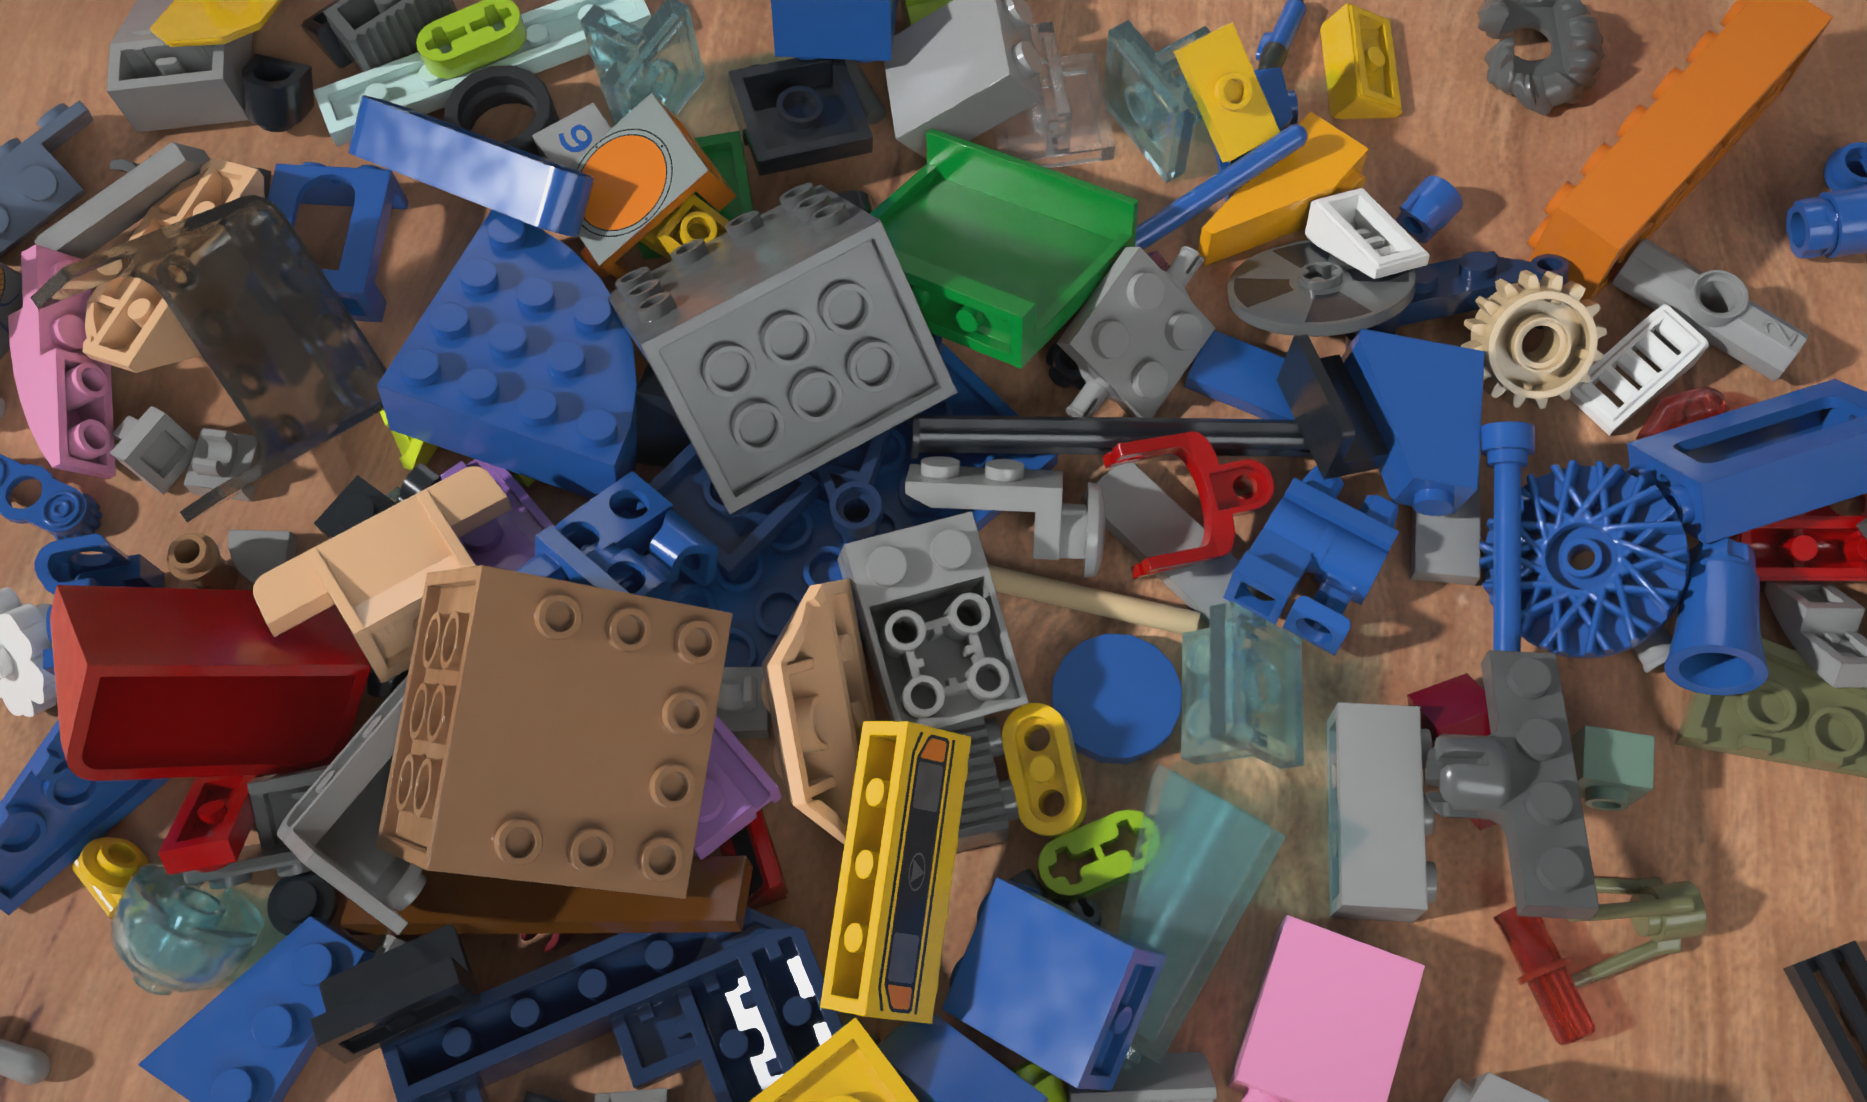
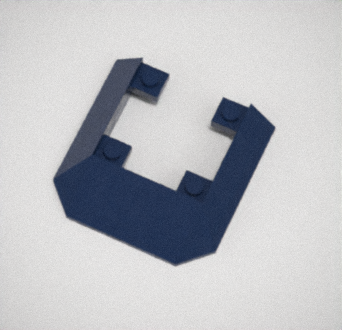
(672, 999)

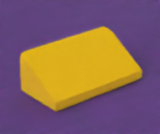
(1360, 65)

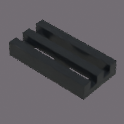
(1822, 1016)

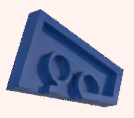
(54, 816)
(259, 1028)

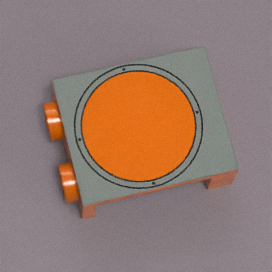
(640, 178)

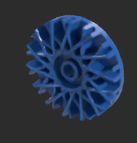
(1636, 567)

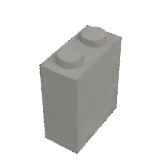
(962, 70)

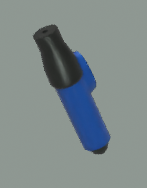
(1275, 45)

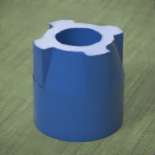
(1429, 208)

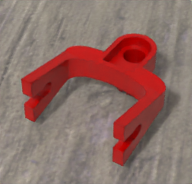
(1214, 489)

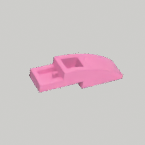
(58, 384)

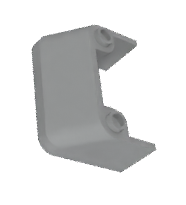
(340, 817)

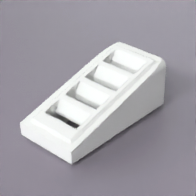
(1363, 234)
(1666, 342)

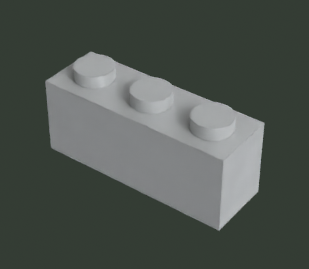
(1378, 813)

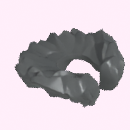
(1573, 57)

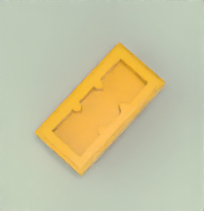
(1227, 92)

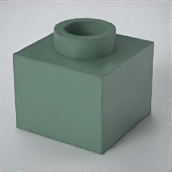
(1613, 766)

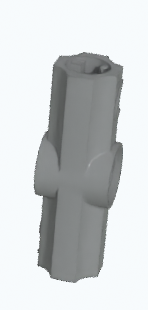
(1734, 320)

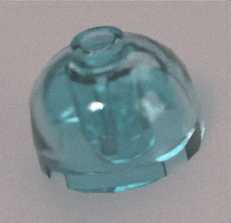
(181, 933)

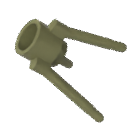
(1657, 911)

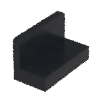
(1329, 412)
(395, 995)

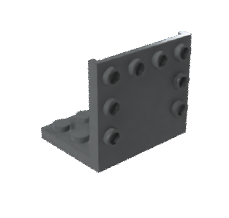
(784, 341)

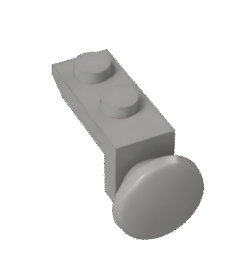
(1005, 485)

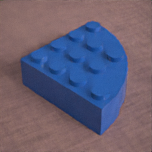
(521, 364)

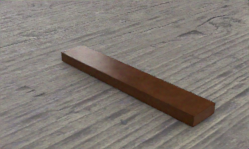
(490, 905)

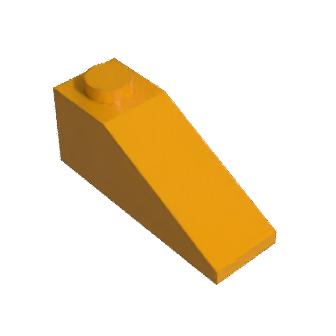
(1282, 195)

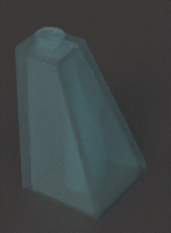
(1186, 893)

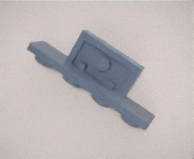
(32, 180)

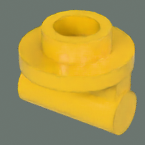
(107, 867)

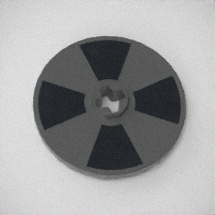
(1314, 293)

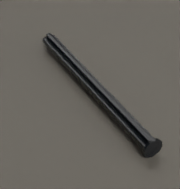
(1097, 434)

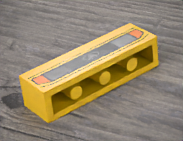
(896, 872)

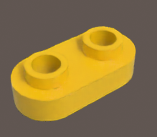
(1044, 771)

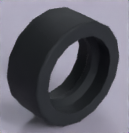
(501, 86)

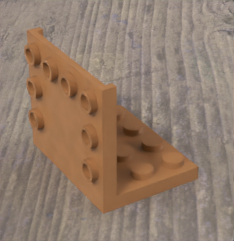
(554, 733)

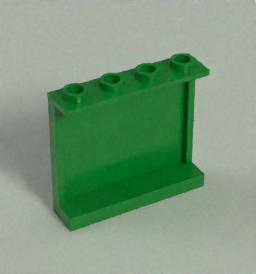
(1002, 245)

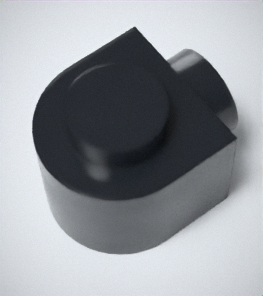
(272, 102)

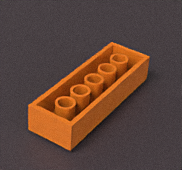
(1677, 139)

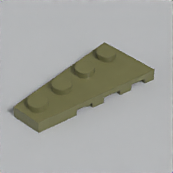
(1785, 720)

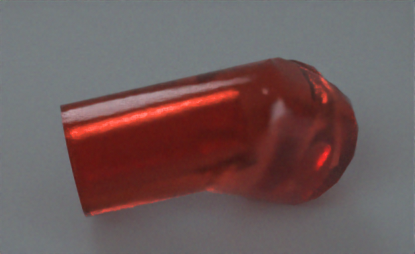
(1683, 409)

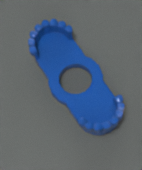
(60, 507)

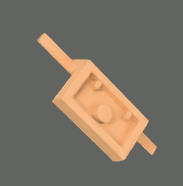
(381, 567)

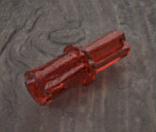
(1546, 976)

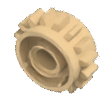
(1567, 343)

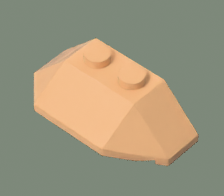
(128, 317)
(818, 703)

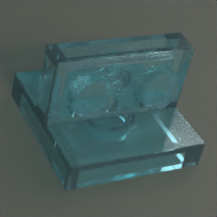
(644, 61)
(1151, 97)
(1241, 690)

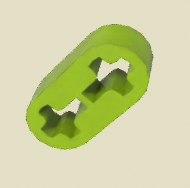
(471, 38)
(1084, 842)

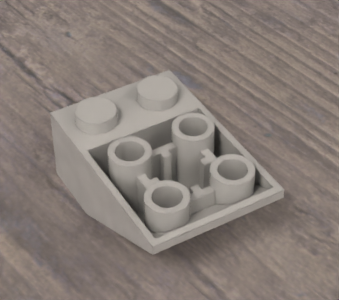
(174, 85)
(933, 623)

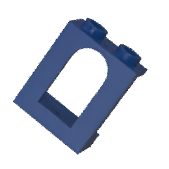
(372, 196)

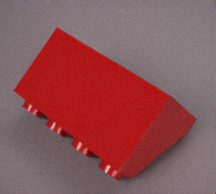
(198, 684)

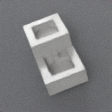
(1822, 629)

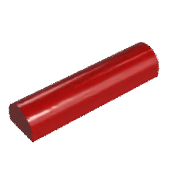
(1809, 549)

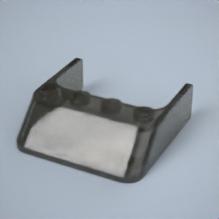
(260, 323)

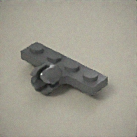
(1524, 783)

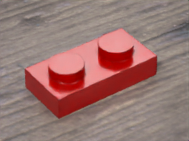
(209, 825)

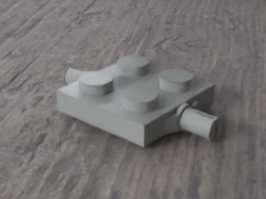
(1136, 334)

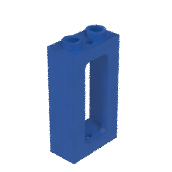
(1760, 460)

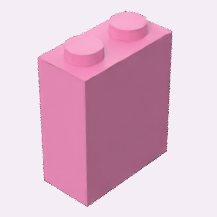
(1325, 1019)

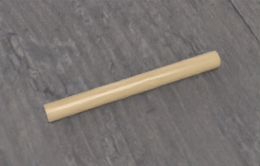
(1093, 600)

